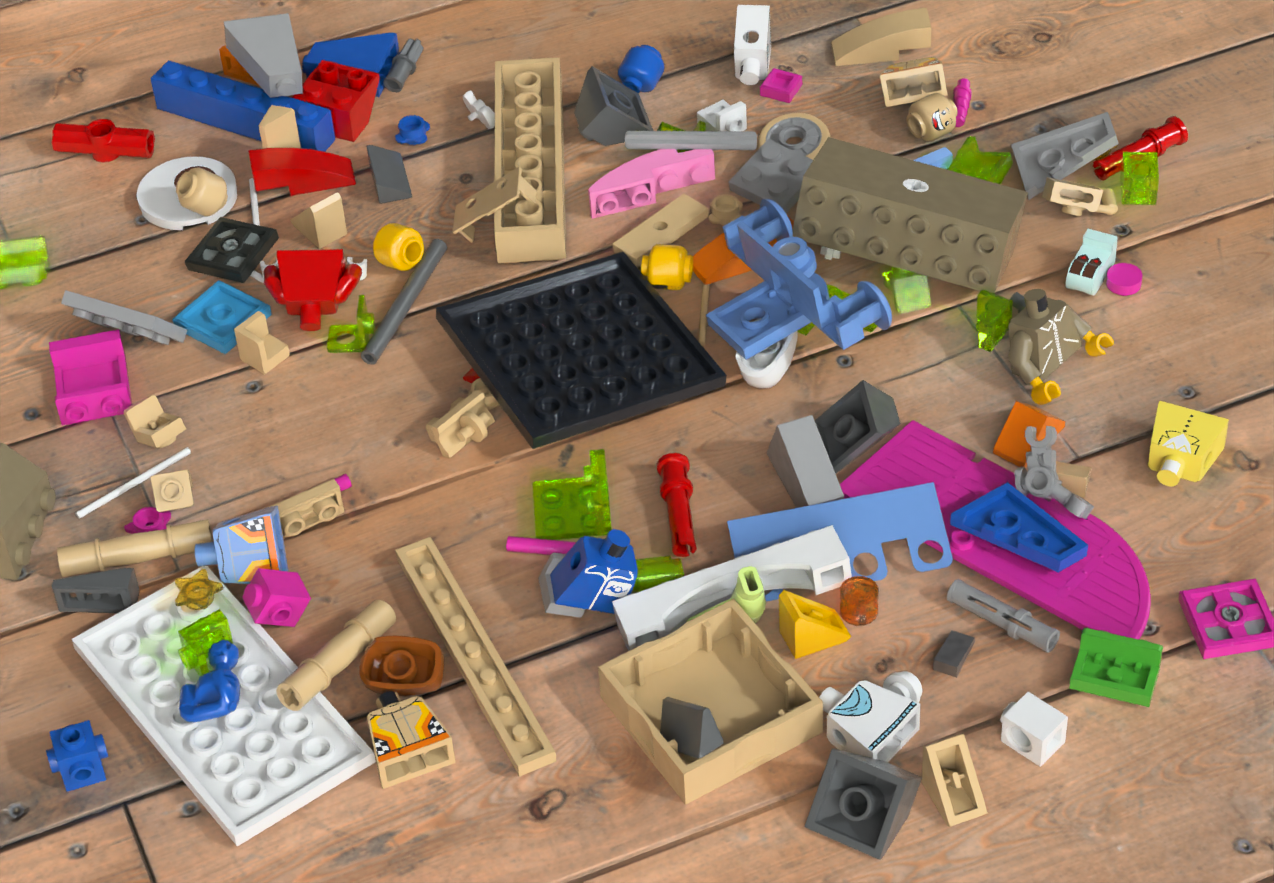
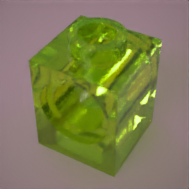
(1139, 178)

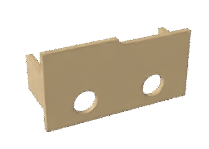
(490, 200)

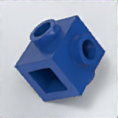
(77, 755)

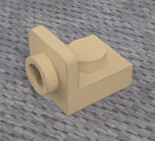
(172, 490)

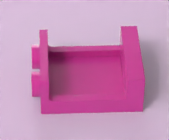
(90, 377)

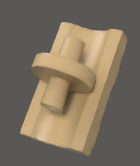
(463, 423)

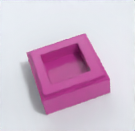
(781, 85)

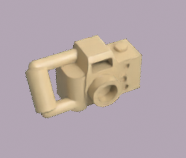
(1079, 197)

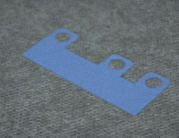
(859, 523)

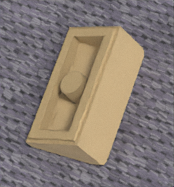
(279, 128)

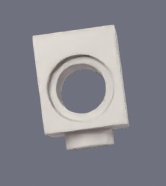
(1033, 728)

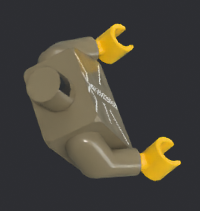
(1045, 338)

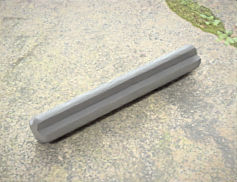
(691, 140)

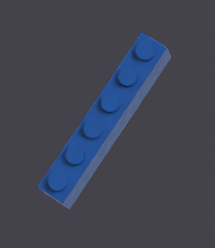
(234, 105)

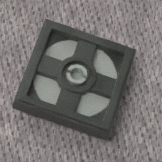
(232, 249)

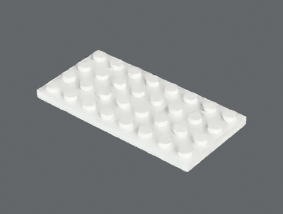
(242, 765)

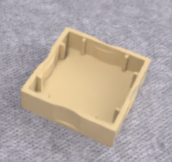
(720, 665)

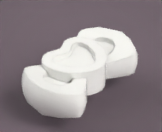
(479, 110)

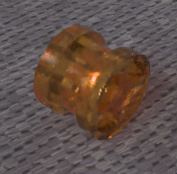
(859, 600)

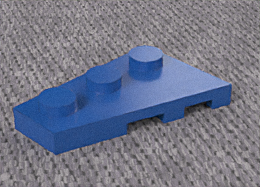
(1021, 527)

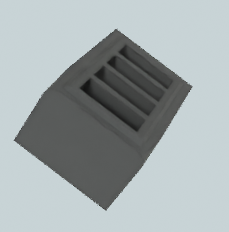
(109, 591)

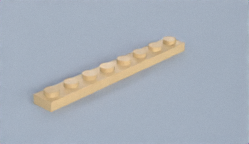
(476, 657)

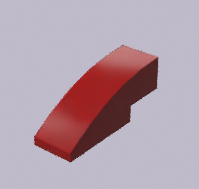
(300, 170)

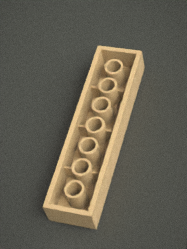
(530, 137)

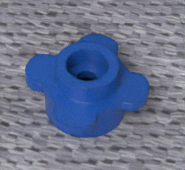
(412, 130)

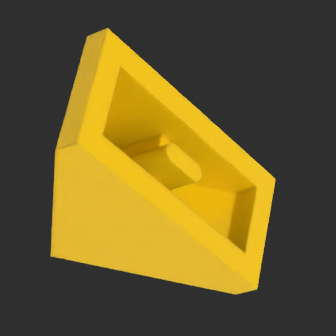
(809, 625)

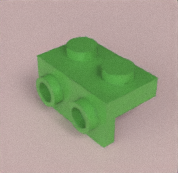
(1116, 667)

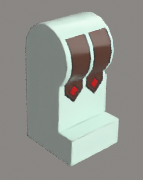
(1092, 262)

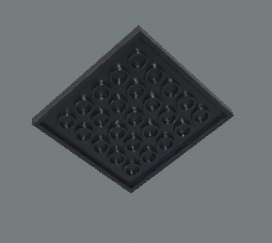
(579, 349)

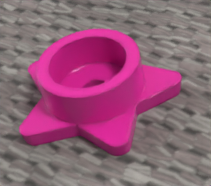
(145, 517)

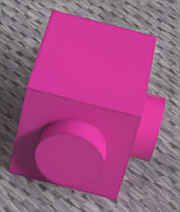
(276, 597)

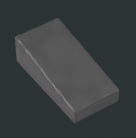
(953, 653)

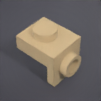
(152, 424)

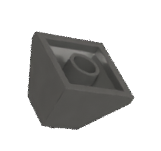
(609, 109)
(856, 423)
(862, 802)

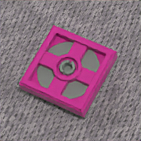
(1228, 618)

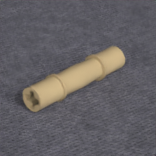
(132, 548)
(316, 672)

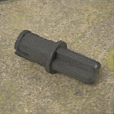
(403, 65)

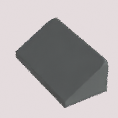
(388, 174)
(690, 727)

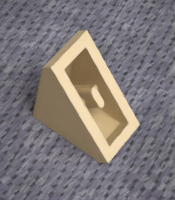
(322, 222)
(952, 780)

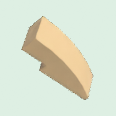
(883, 38)

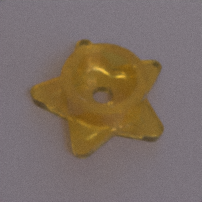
(201, 598)

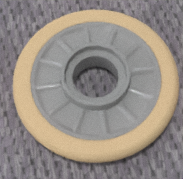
(801, 125)

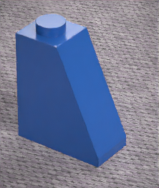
(364, 52)

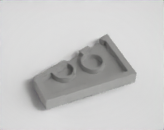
(1062, 151)

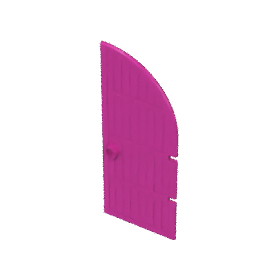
(1097, 592)

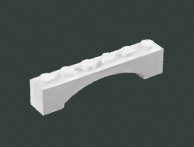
(805, 562)

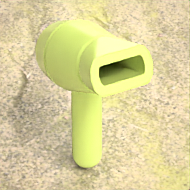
(747, 593)

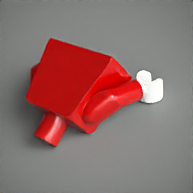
(312, 282)

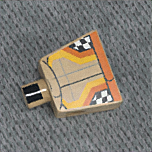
(912, 80)
(407, 739)

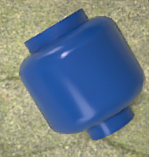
(641, 68)

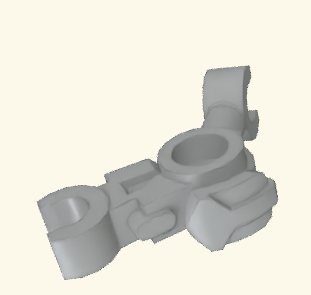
(1042, 476)

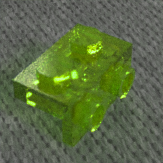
(981, 165)
(24, 261)

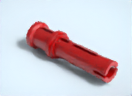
(1152, 140)
(676, 491)

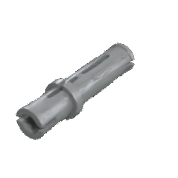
(1040, 635)

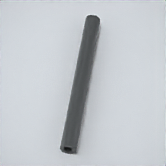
(403, 302)

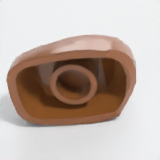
(402, 665)

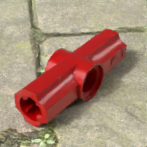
(103, 140)

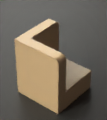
(258, 346)

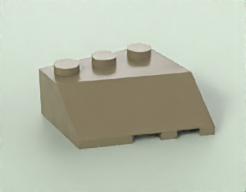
(23, 507)

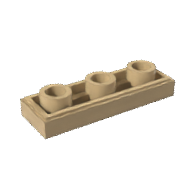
(662, 228)
(310, 508)

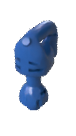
(214, 691)

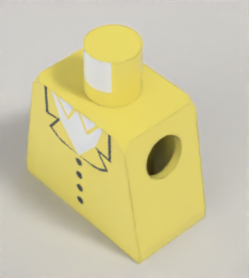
(1185, 443)

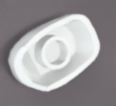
(769, 365)

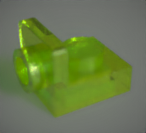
(993, 319)

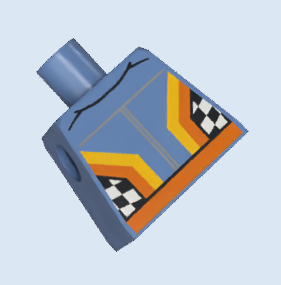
(244, 546)

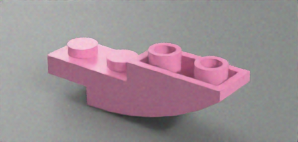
(640, 179)

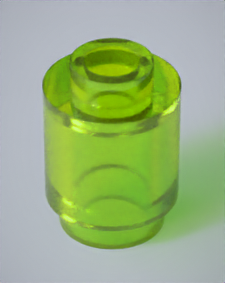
(656, 570)

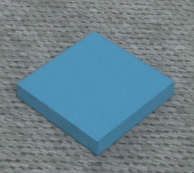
(217, 313)

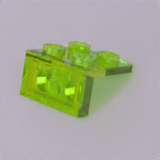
(574, 505)

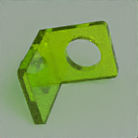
(364, 327)

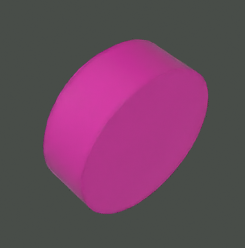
(1124, 279)

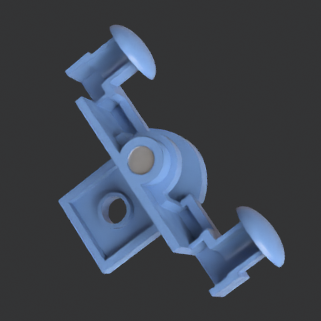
(790, 290)

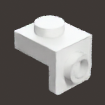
(724, 116)

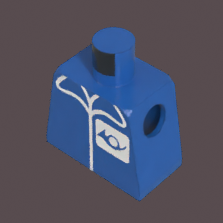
(595, 572)

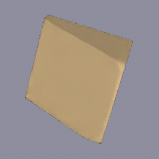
(1074, 477)

